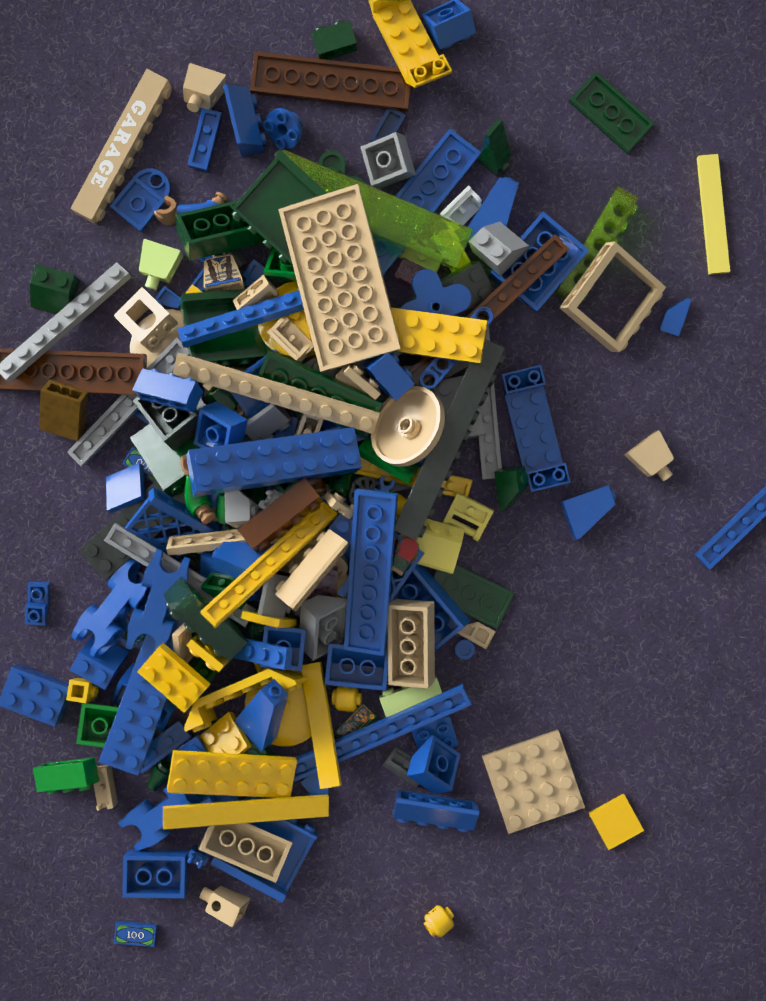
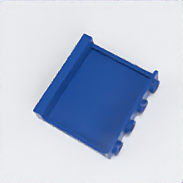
(302, 838)

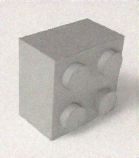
(388, 160)

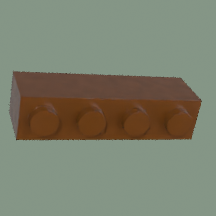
(280, 516)

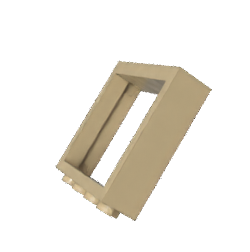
(588, 279)

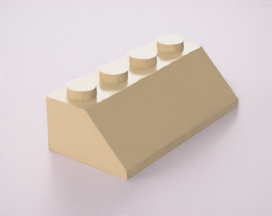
(312, 569)
(247, 848)

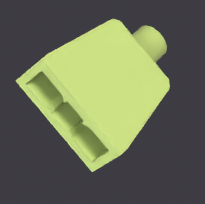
(158, 263)

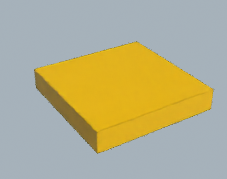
(277, 622)
(616, 821)

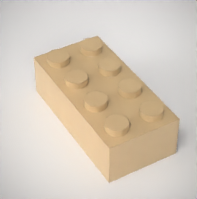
(411, 643)

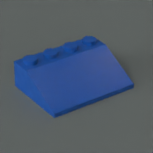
(536, 236)

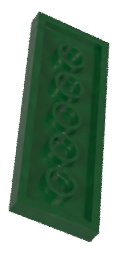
(292, 373)

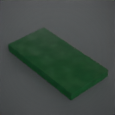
(611, 112)
(476, 595)

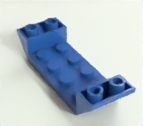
(534, 428)

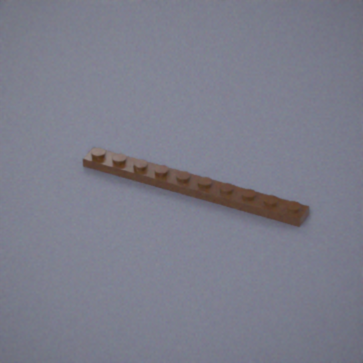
(507, 292)

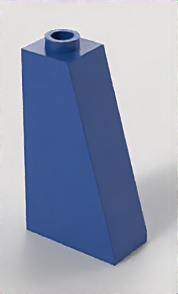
(496, 205)
(263, 715)

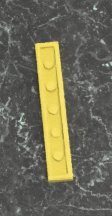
(713, 214)

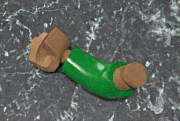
(199, 505)

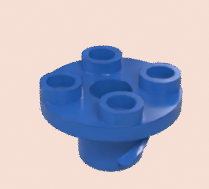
(283, 128)

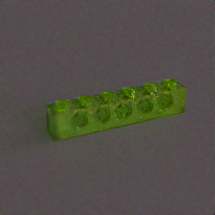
(619, 200)

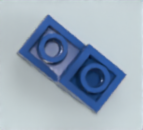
(38, 600)

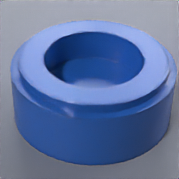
(464, 649)

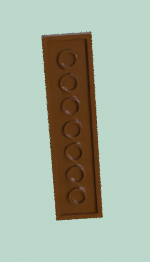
(329, 81)
(83, 370)

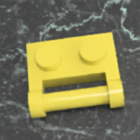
(470, 511)

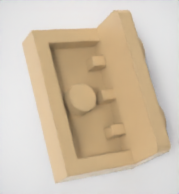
(354, 377)

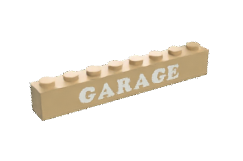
(121, 147)

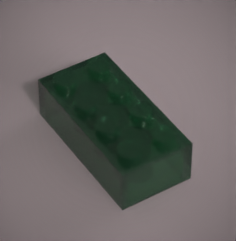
(186, 605)

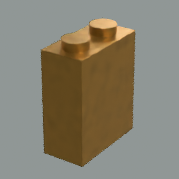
(63, 410)

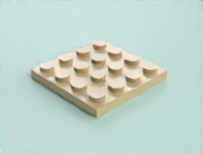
(533, 781)

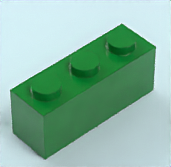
(66, 775)

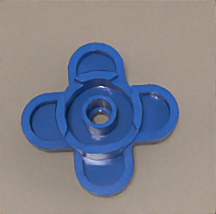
(429, 290)

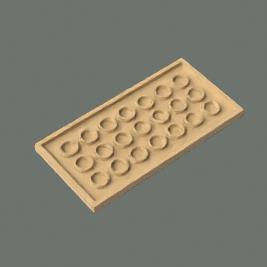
(340, 278)

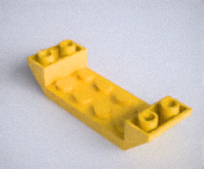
(408, 42)
(203, 713)

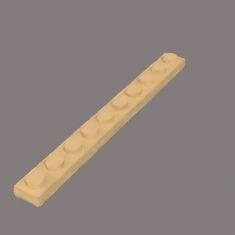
(275, 393)

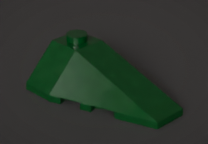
(496, 148)

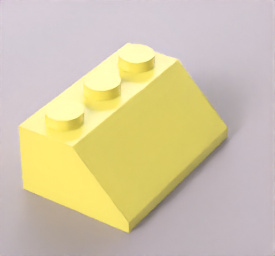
(440, 544)

